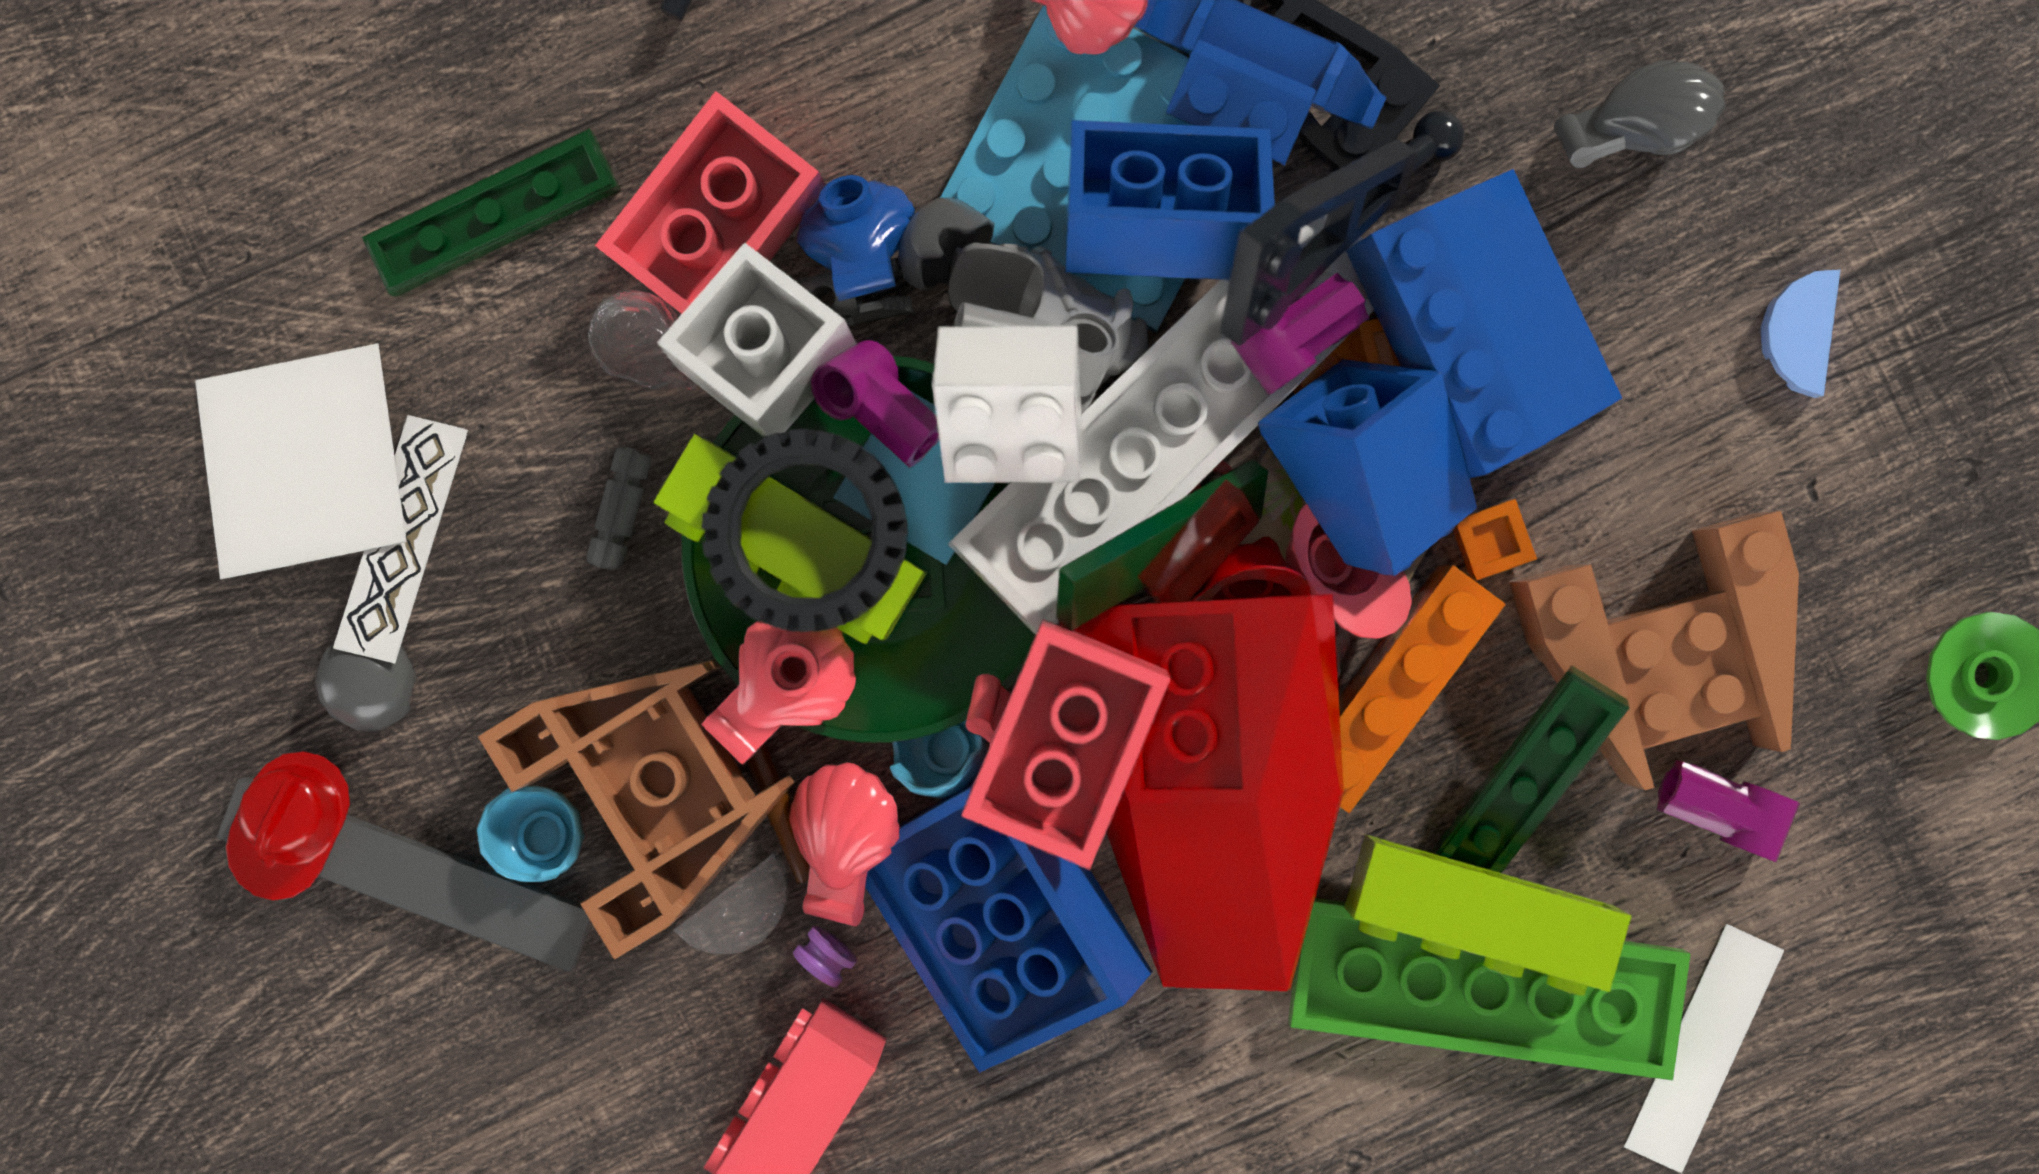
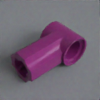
(1304, 332)
(866, 387)
(1738, 812)

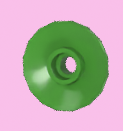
(2009, 697)

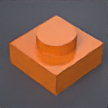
(1494, 540)

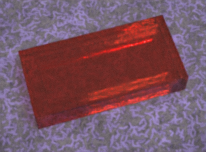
(1200, 546)

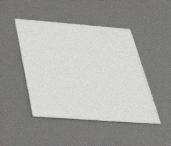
(300, 461)

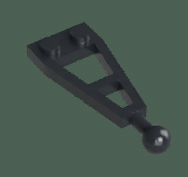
(1393, 74)
(1271, 264)

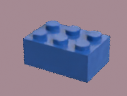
(1163, 197)

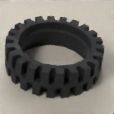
(730, 499)

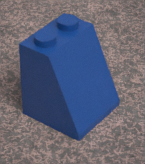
(1375, 461)

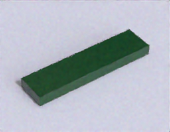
(491, 213)
(1111, 569)
(1533, 772)

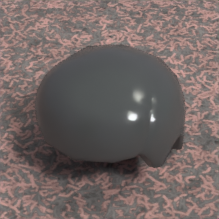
(933, 236)
(365, 690)

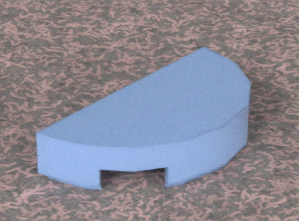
(1799, 331)

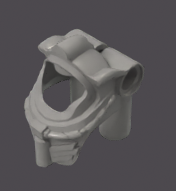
(1025, 288)

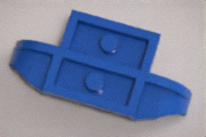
(1258, 71)

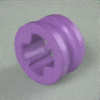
(824, 956)

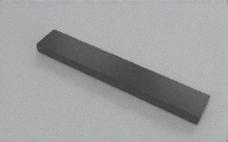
(449, 890)

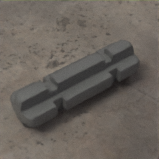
(618, 508)

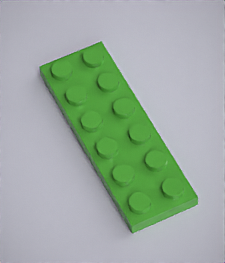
(1415, 997)

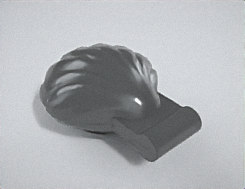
(1651, 110)

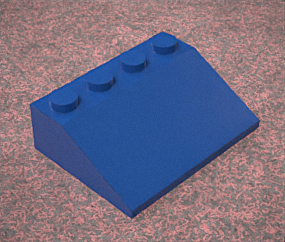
(1489, 308)
(1002, 932)

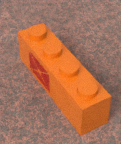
(1409, 673)

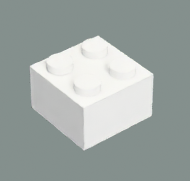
(756, 341)
(1008, 404)

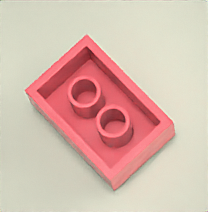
(706, 198)
(1066, 743)
(804, 1101)

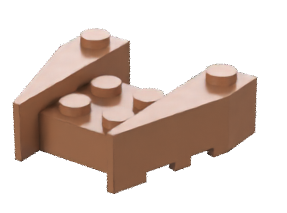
(1684, 661)
(655, 781)

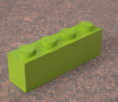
(786, 538)
(1486, 914)

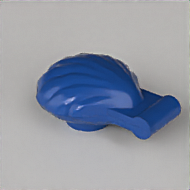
(856, 233)

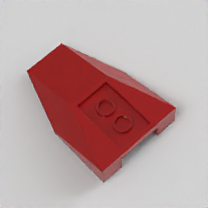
(1231, 784)

